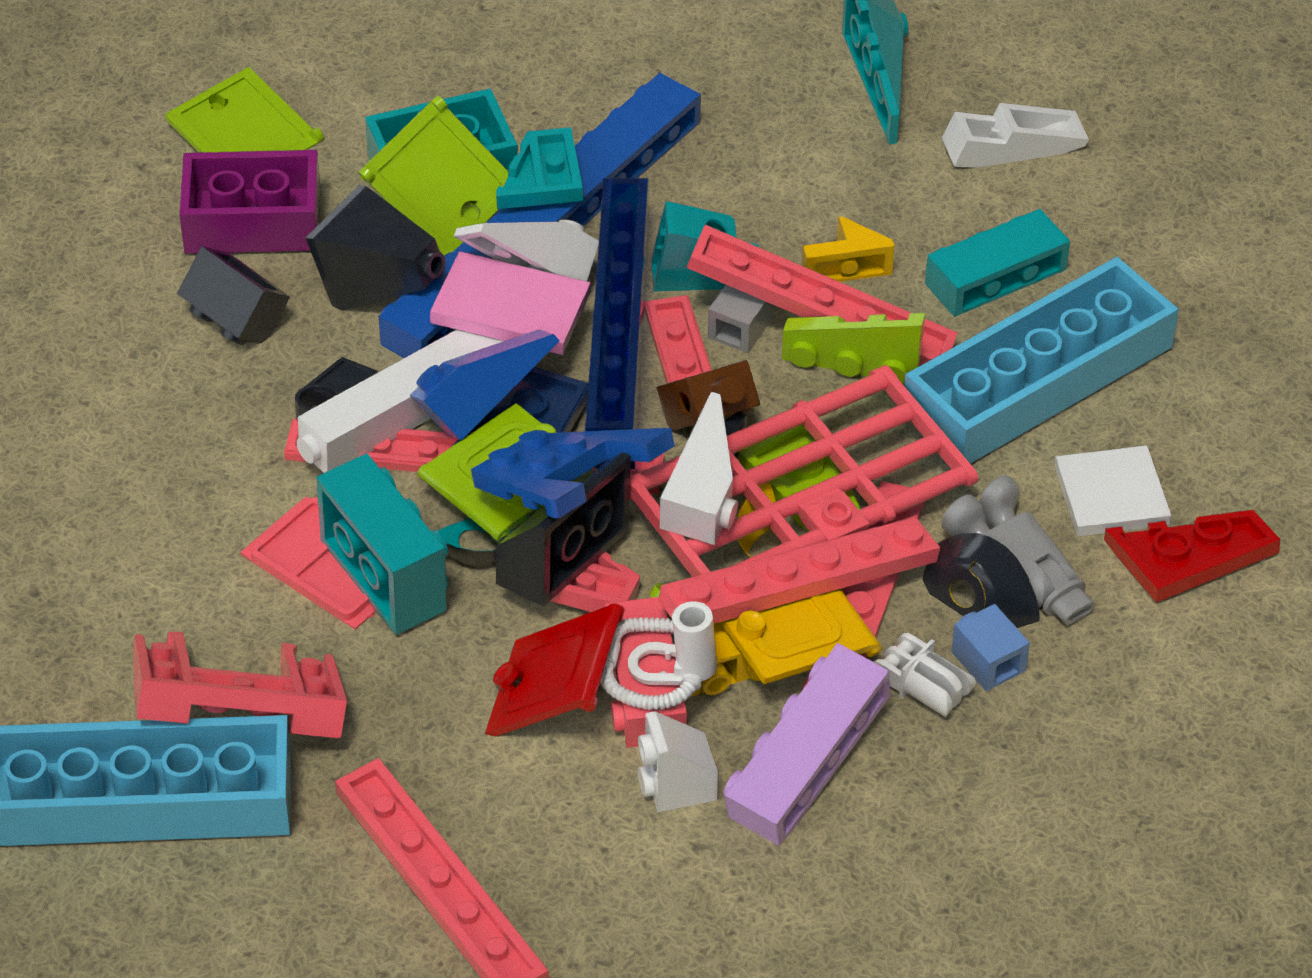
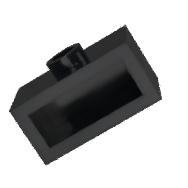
(232, 296)

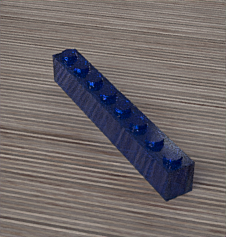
(619, 306)

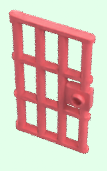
(824, 506)

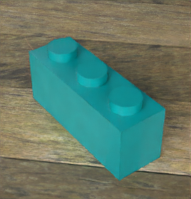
(997, 262)

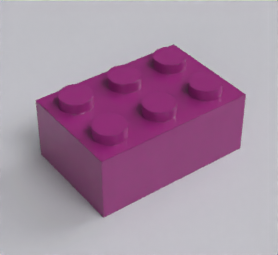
(249, 200)

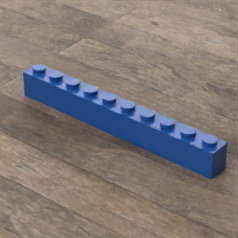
(617, 148)

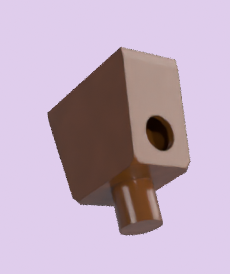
(732, 383)

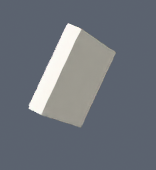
(1111, 490)

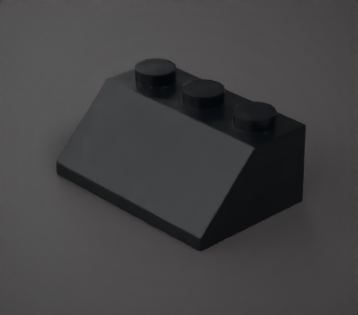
(551, 551)

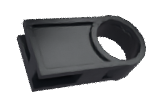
(331, 382)

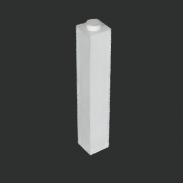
(377, 406)

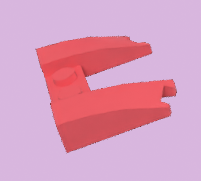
(305, 692)

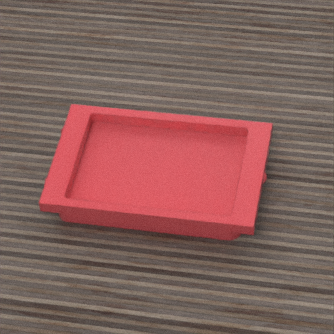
(299, 559)

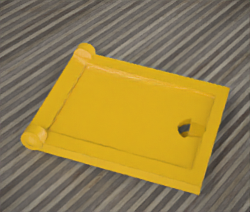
(799, 634)

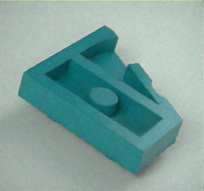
(542, 171)

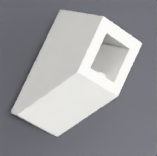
(676, 764)

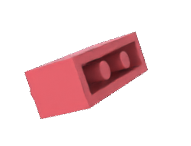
(626, 717)

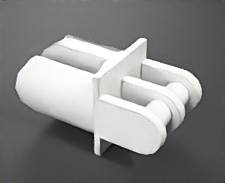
(925, 675)

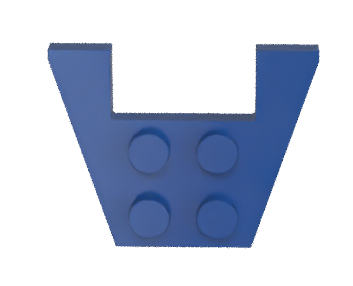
(546, 463)

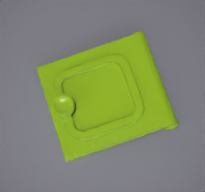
(242, 117)
(435, 172)
(453, 478)

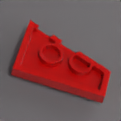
(1189, 555)

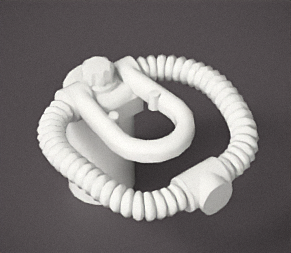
(693, 652)

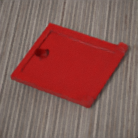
(558, 671)

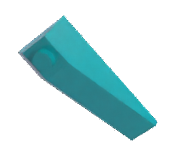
(875, 41)

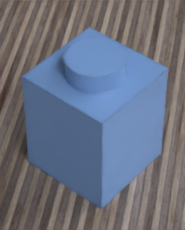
(990, 647)

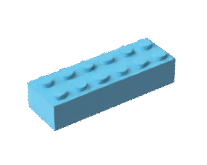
(1044, 358)
(145, 780)

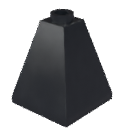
(372, 252)

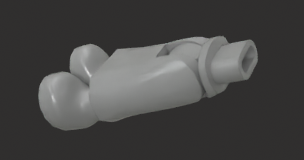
(1048, 570)

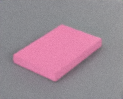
(508, 300)

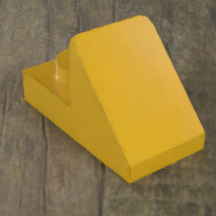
(854, 254)

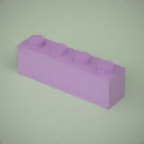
(807, 744)

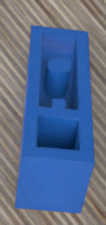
(471, 385)

